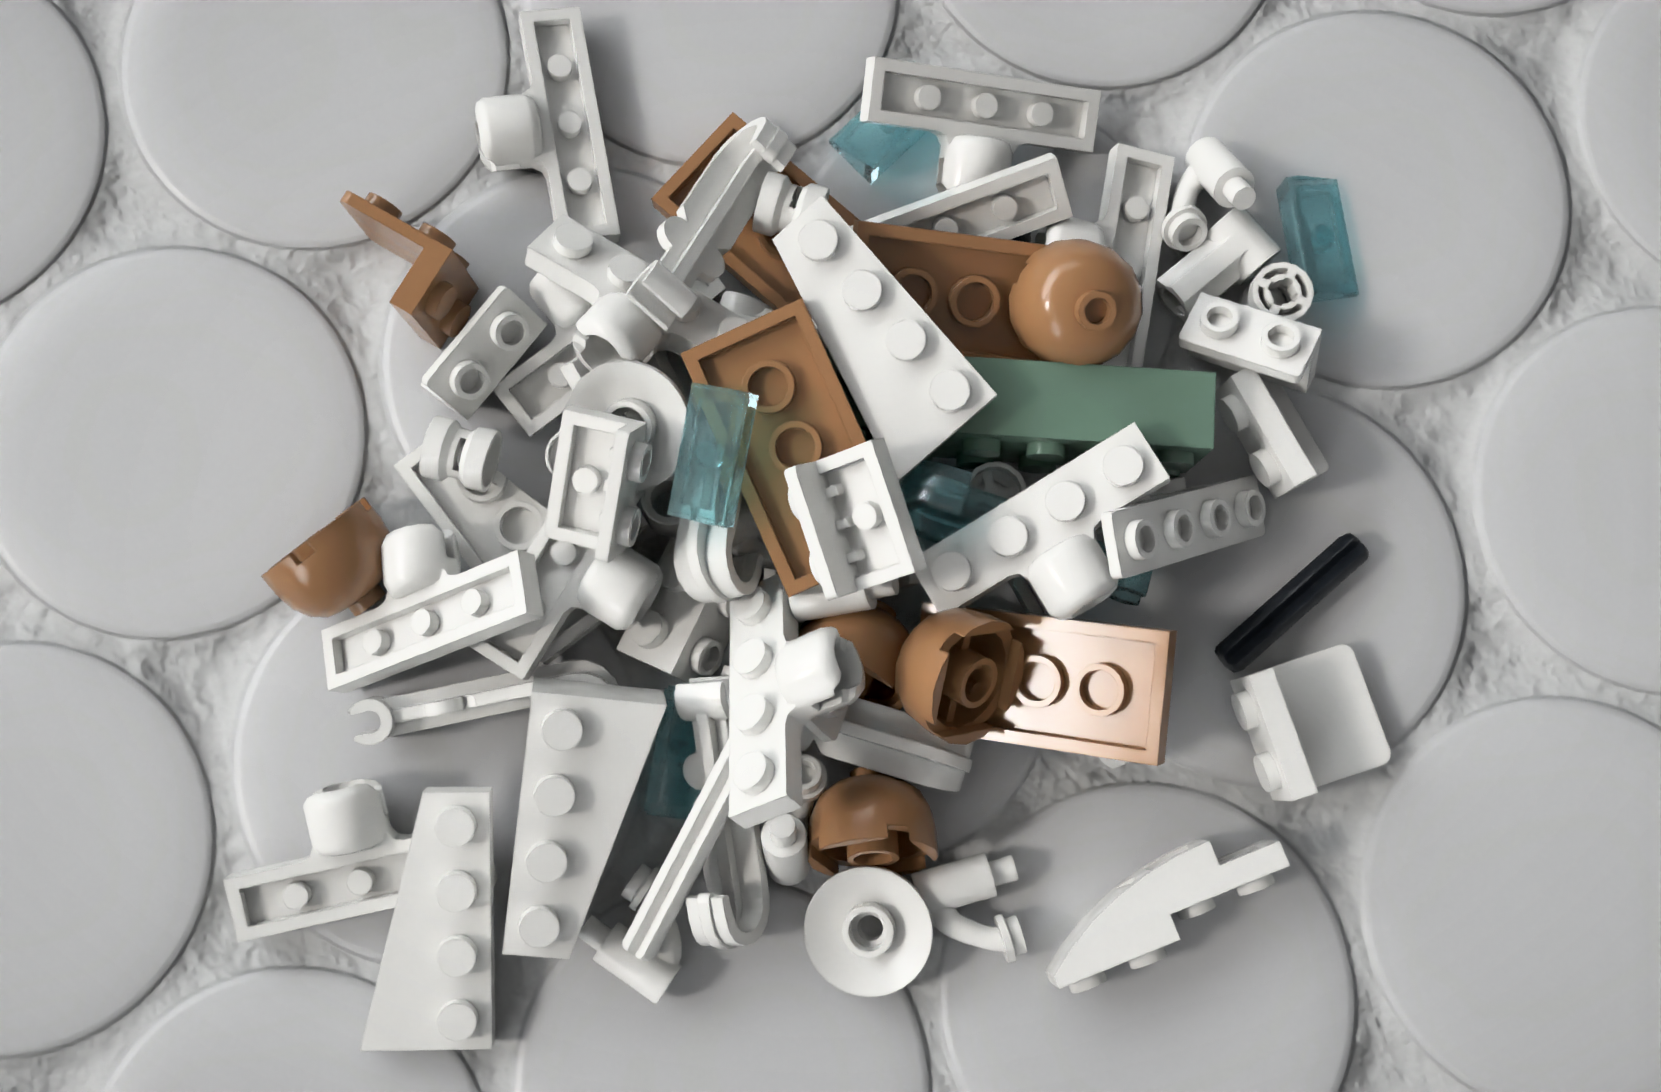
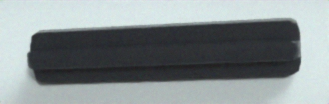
(1291, 602)

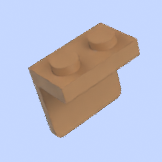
(437, 287)

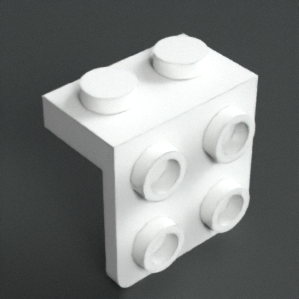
(1309, 722)

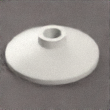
(644, 389)
(864, 962)

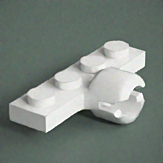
(977, 114)
(554, 122)
(994, 205)
(1130, 225)
(614, 324)
(537, 388)
(1048, 532)
(573, 579)
(429, 608)
(773, 693)
(349, 873)

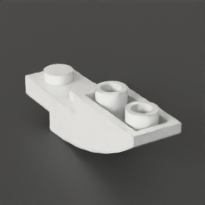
(1136, 918)

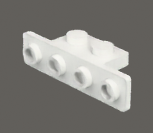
(1181, 524)

